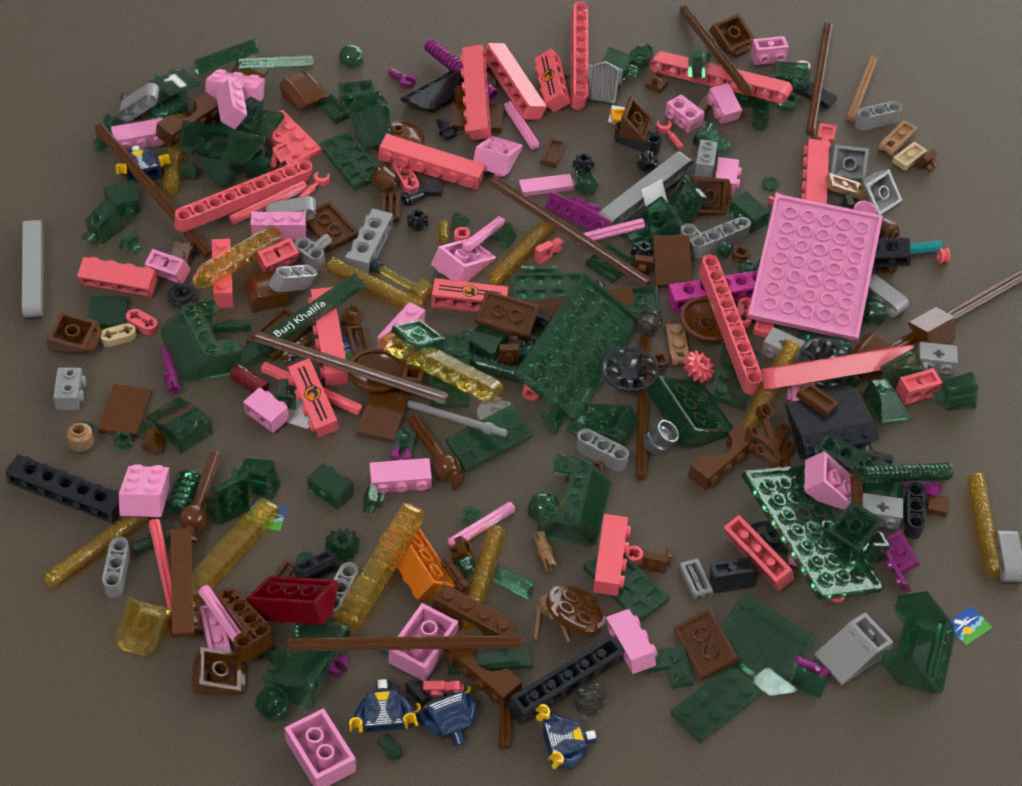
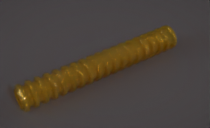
(172, 170)
(519, 253)
(373, 284)
(785, 357)
(984, 525)
(91, 549)
(484, 569)

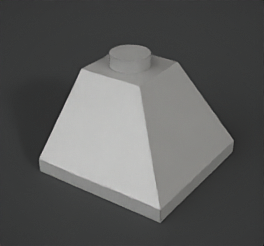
(850, 161)
(882, 190)

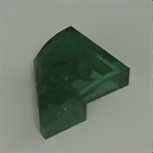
(253, 110)

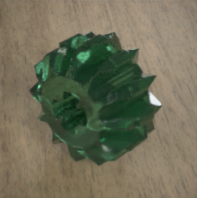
(343, 543)

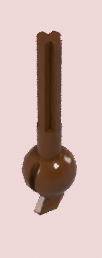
(446, 466)
(194, 515)

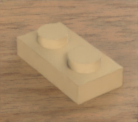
(909, 156)

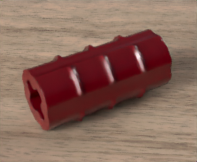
(248, 379)

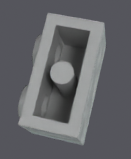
(68, 389)

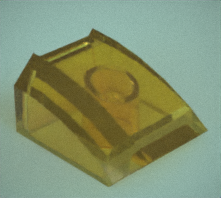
(141, 627)

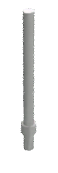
(487, 427)

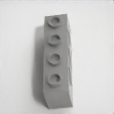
(370, 239)

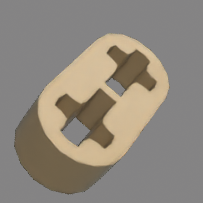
(118, 335)

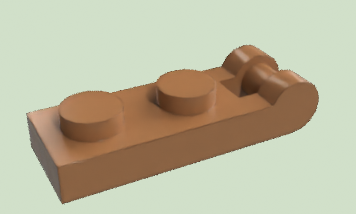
(898, 138)
(840, 184)
(676, 343)

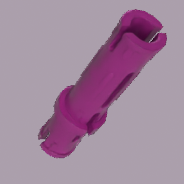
(171, 375)

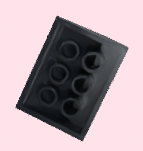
(848, 423)

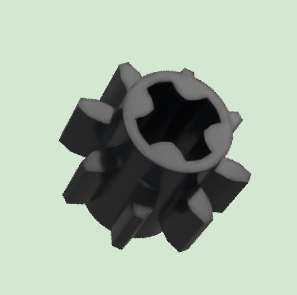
(647, 161)
(583, 162)
(417, 220)
(641, 248)

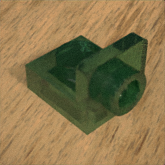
(284, 394)

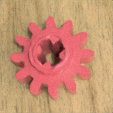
(698, 366)

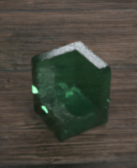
(874, 549)
(809, 681)

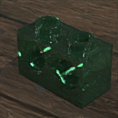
(354, 91)

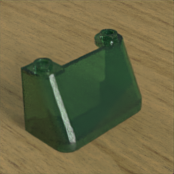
(302, 671)

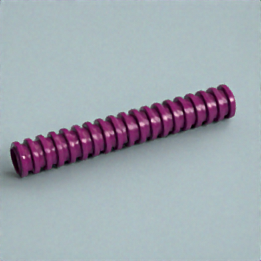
(451, 61)

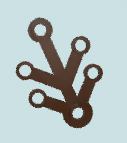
(773, 443)

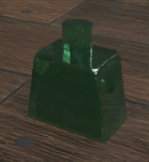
(622, 61)
(124, 197)
(102, 223)
(486, 341)
(958, 392)
(263, 476)

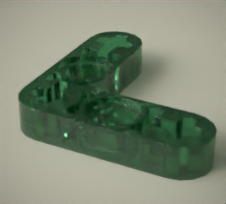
(756, 116)

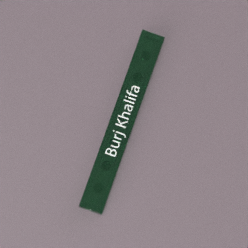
(304, 317)

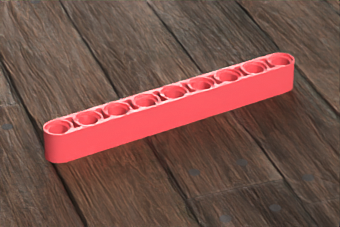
(579, 56)
(762, 86)
(241, 195)
(730, 325)
(830, 367)

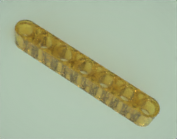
(235, 257)
(448, 370)
(234, 546)
(380, 566)

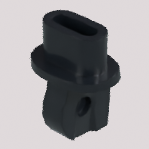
(446, 130)

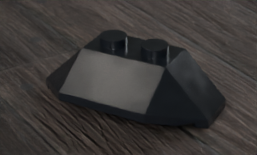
(435, 92)

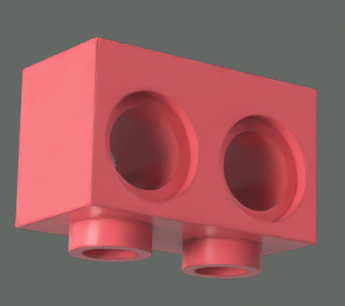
(277, 255)
(918, 386)

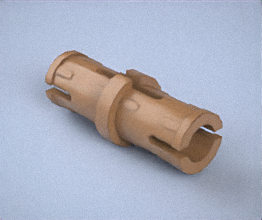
(545, 551)

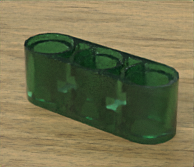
(853, 454)

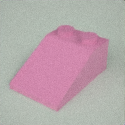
(497, 155)
(458, 263)
(827, 481)

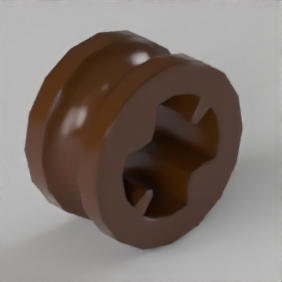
(740, 250)
(662, 357)

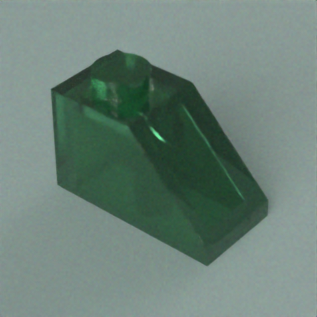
(698, 63)

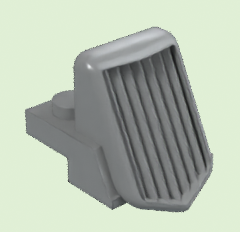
(603, 82)

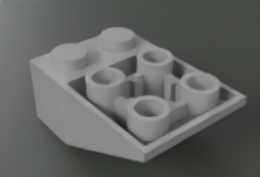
(854, 649)

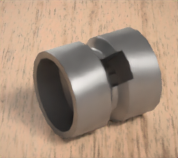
(660, 437)

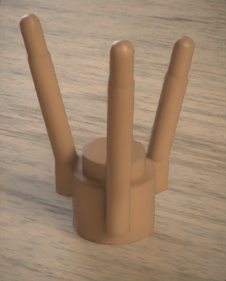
(542, 609)

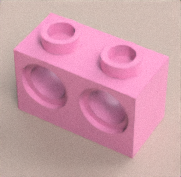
(684, 113)
(168, 266)

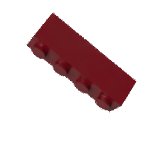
(294, 599)

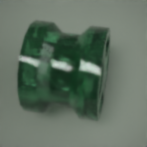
(189, 169)

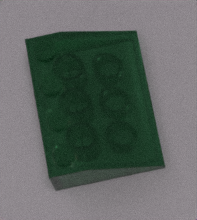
(690, 410)
(765, 639)

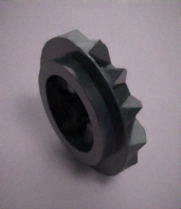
(186, 290)

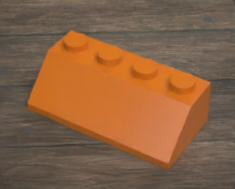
(422, 569)

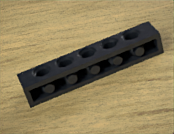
(900, 255)
(64, 488)
(565, 679)

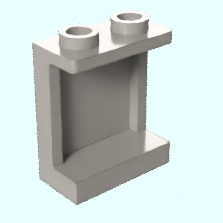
(705, 158)

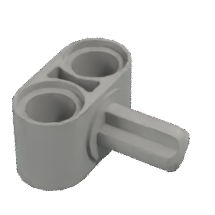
(312, 252)

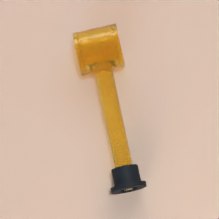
(421, 289)

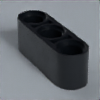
(652, 141)
(914, 510)

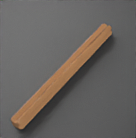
(861, 89)

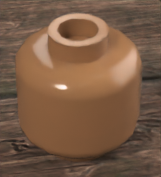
(80, 437)

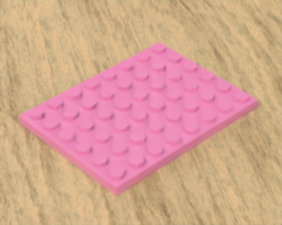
(816, 267)

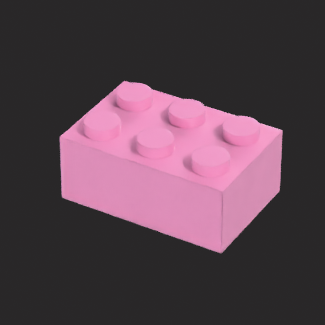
(251, 85)
(144, 491)
(424, 622)
(320, 749)

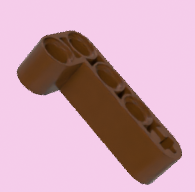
(255, 631)

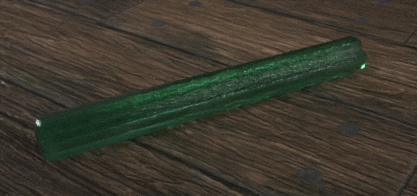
(265, 62)

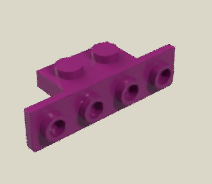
(577, 211)
(900, 557)

